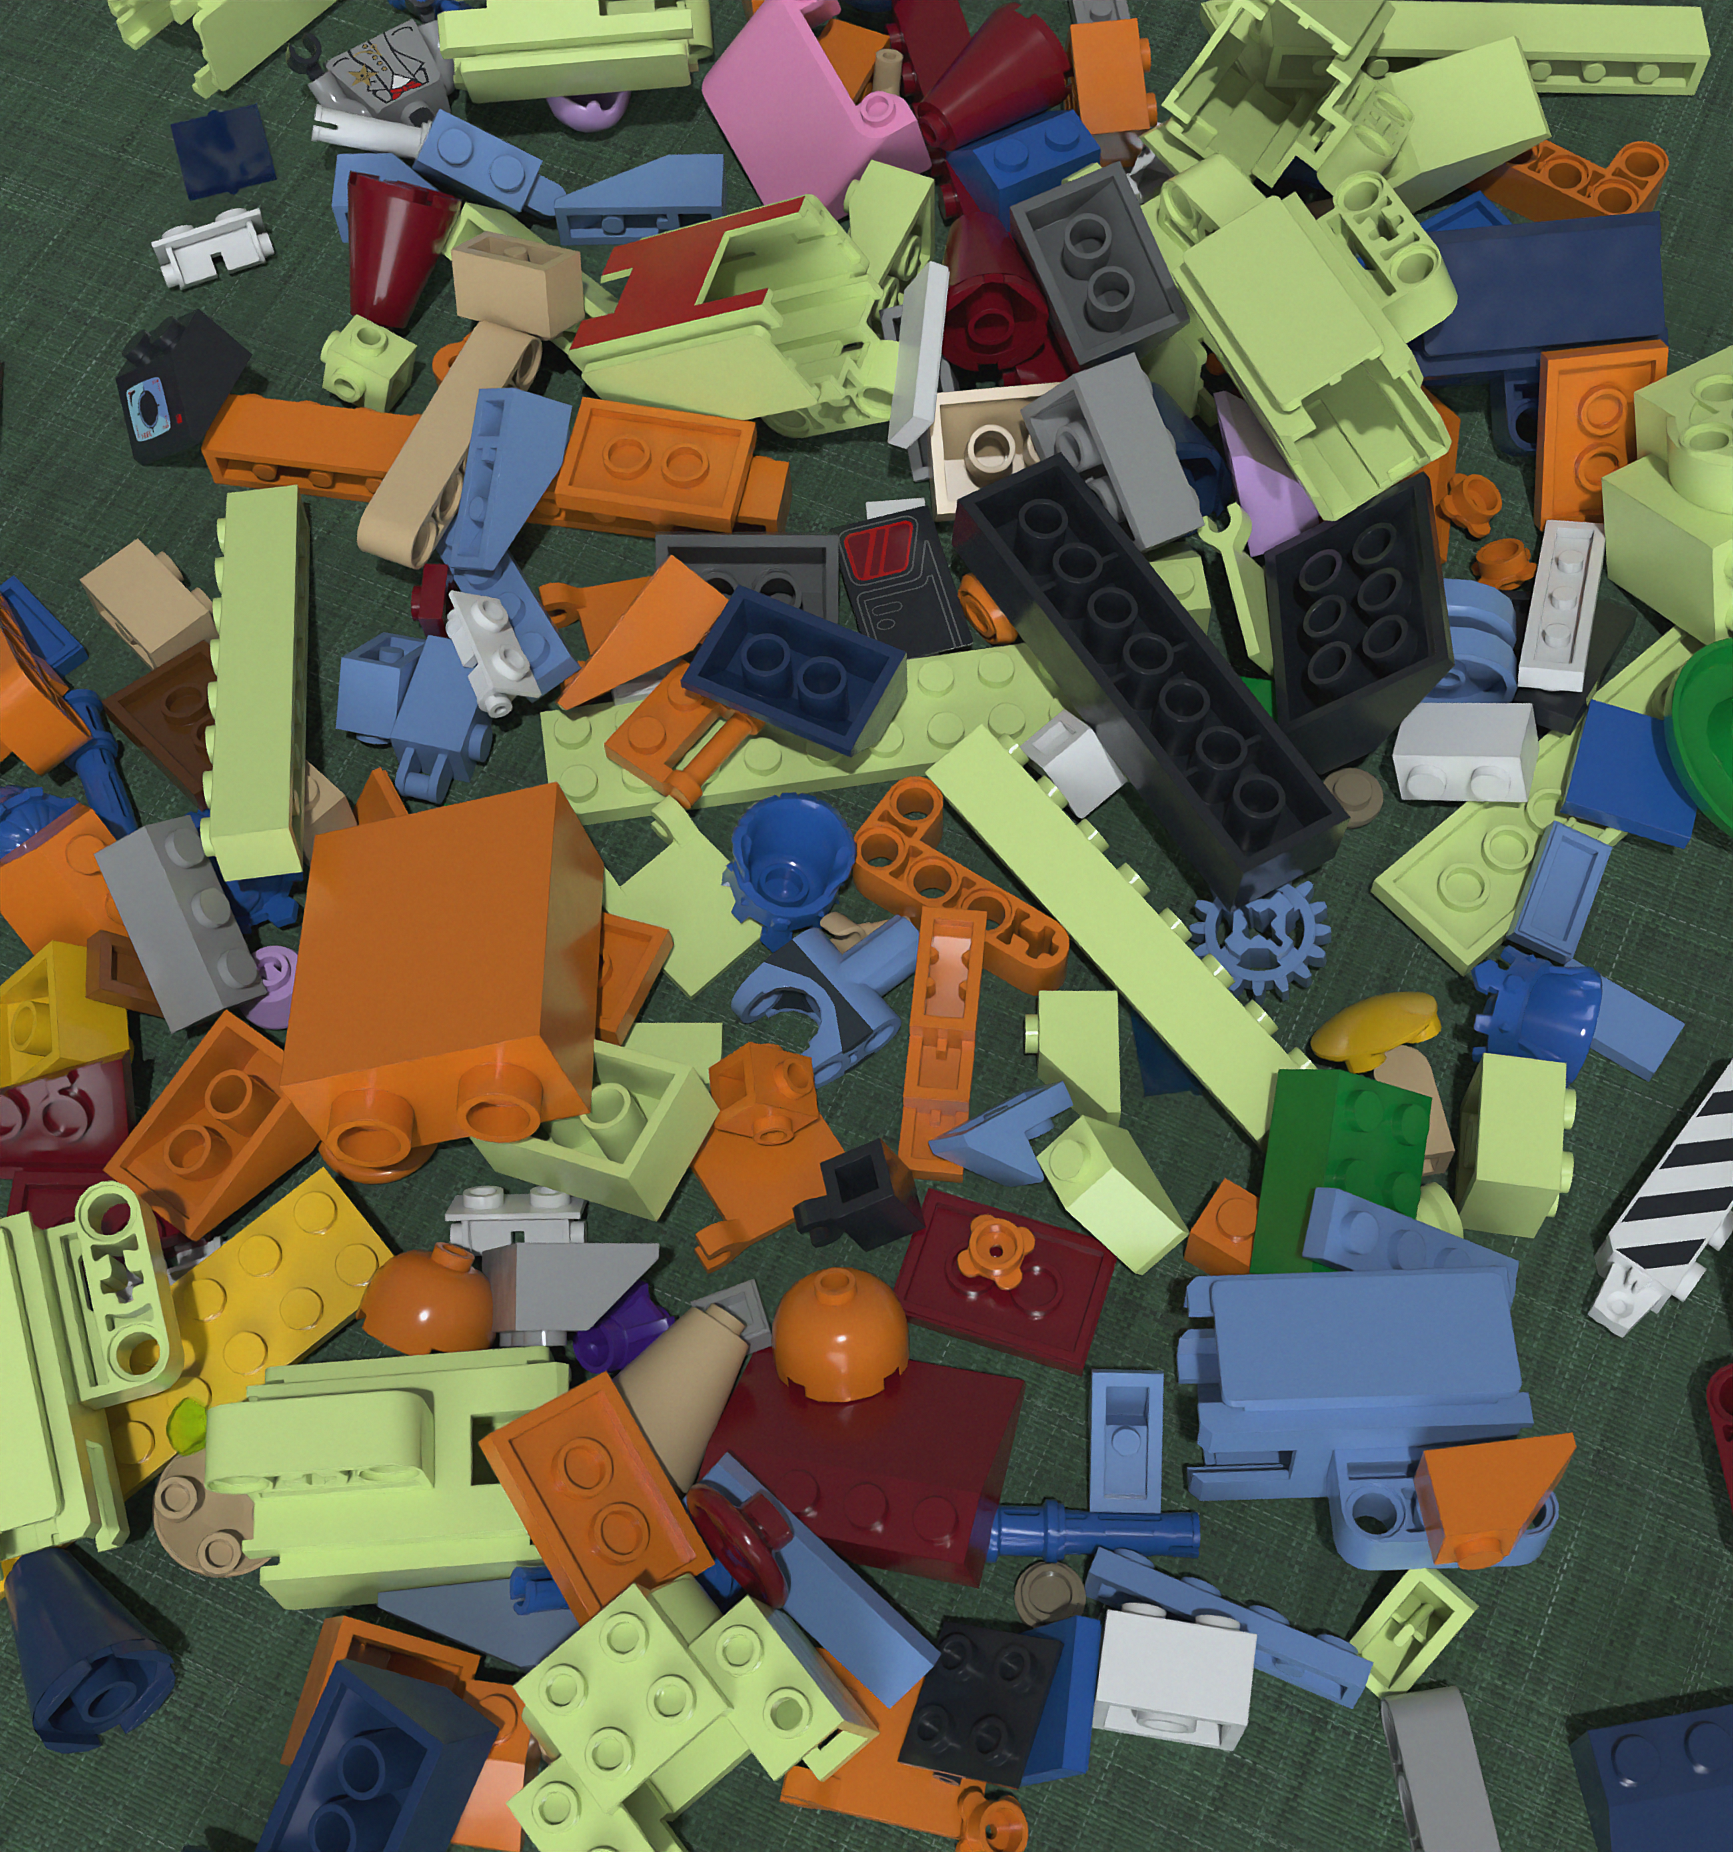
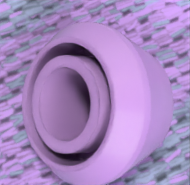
(277, 970)

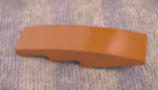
(941, 1036)

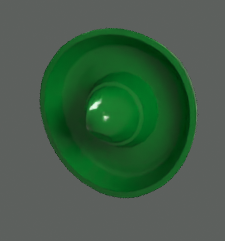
(1701, 730)

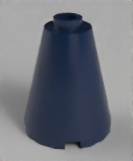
(81, 1653)

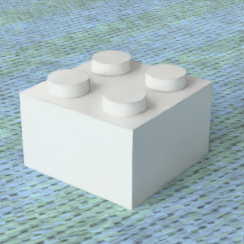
(1174, 1677)

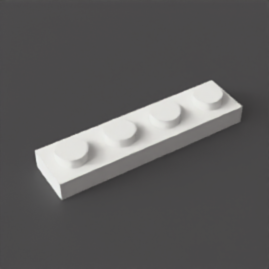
(1563, 606)

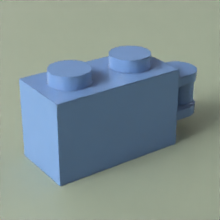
(485, 168)
(439, 725)

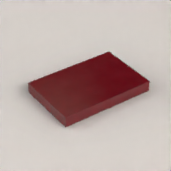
(1041, 1320)

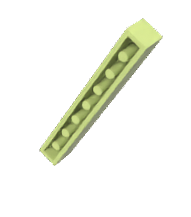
(1563, 44)
(259, 688)
(1116, 927)

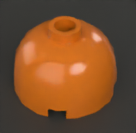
(429, 1302)
(839, 1334)

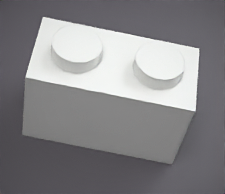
(1467, 752)

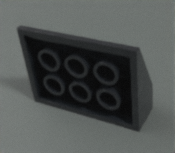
(1358, 624)

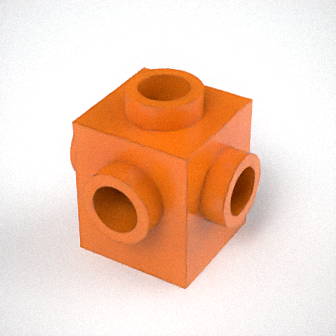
(764, 1092)

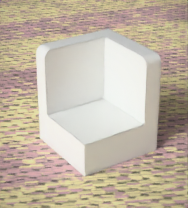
(1074, 762)

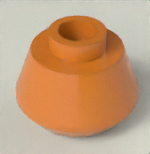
(984, 613)

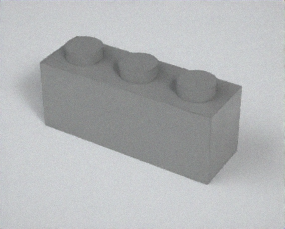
(180, 923)

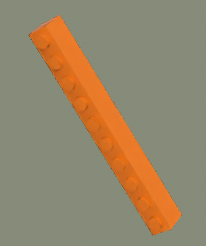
(351, 450)

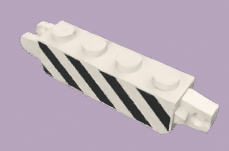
(1671, 1219)

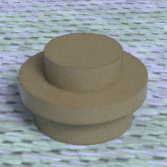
(1357, 793)
(1048, 1594)

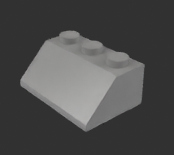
(1120, 448)
(558, 1287)

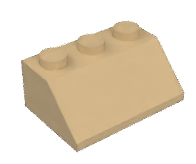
(978, 441)

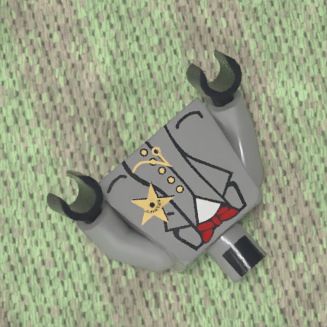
(387, 77)

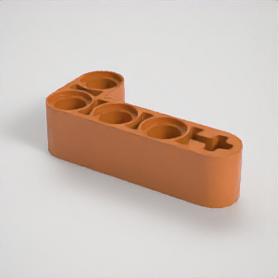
(1560, 185)
(32, 714)
(1025, 947)

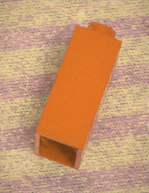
(446, 977)

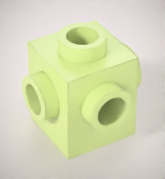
(367, 365)

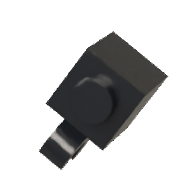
(867, 1198)

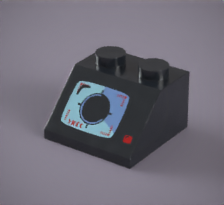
(176, 383)

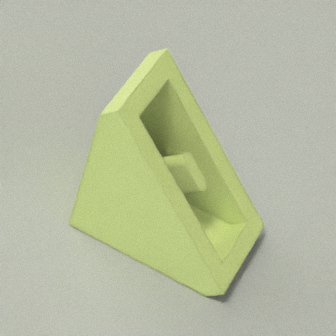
(1411, 1629)

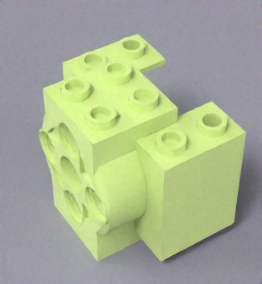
(1674, 505)
(663, 1706)

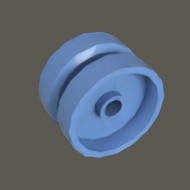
(1482, 644)

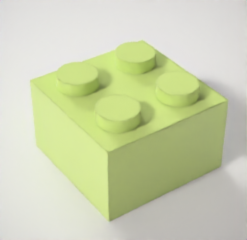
(1513, 1145)

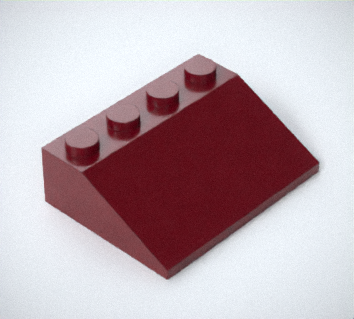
(885, 1477)

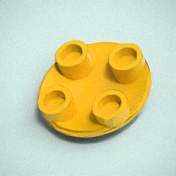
(1374, 1026)

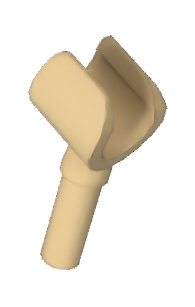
(846, 931)

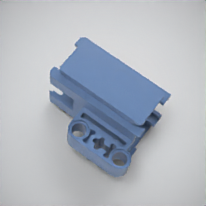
(1343, 1388)

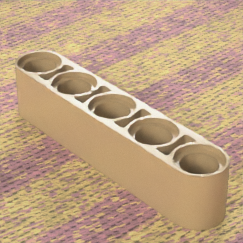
(429, 472)

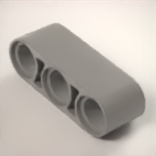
(1438, 1772)

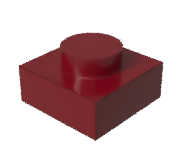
(431, 600)

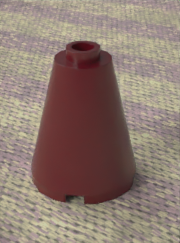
(997, 80)
(393, 245)
(991, 299)

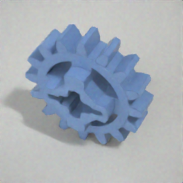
(1241, 953)

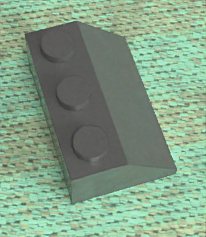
(1098, 269)
(782, 565)

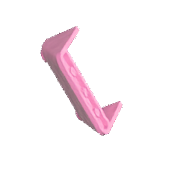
(794, 116)

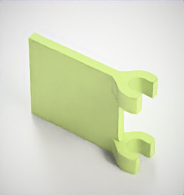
(1246, 583)
(686, 896)

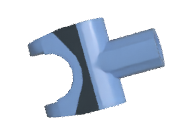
(835, 992)

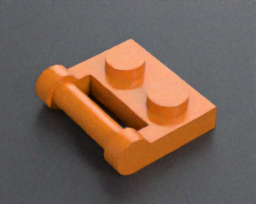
(667, 728)

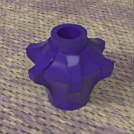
(621, 1332)

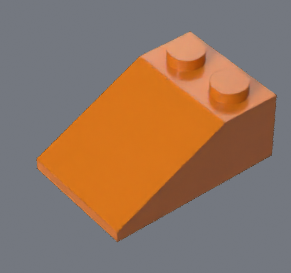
(215, 1132)

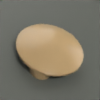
(202, 1526)

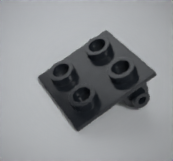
(981, 1705)

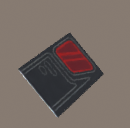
(902, 583)

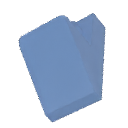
(997, 1139)
(1125, 1440)

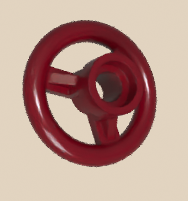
(744, 1540)

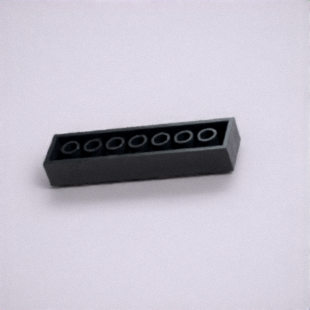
(1148, 682)

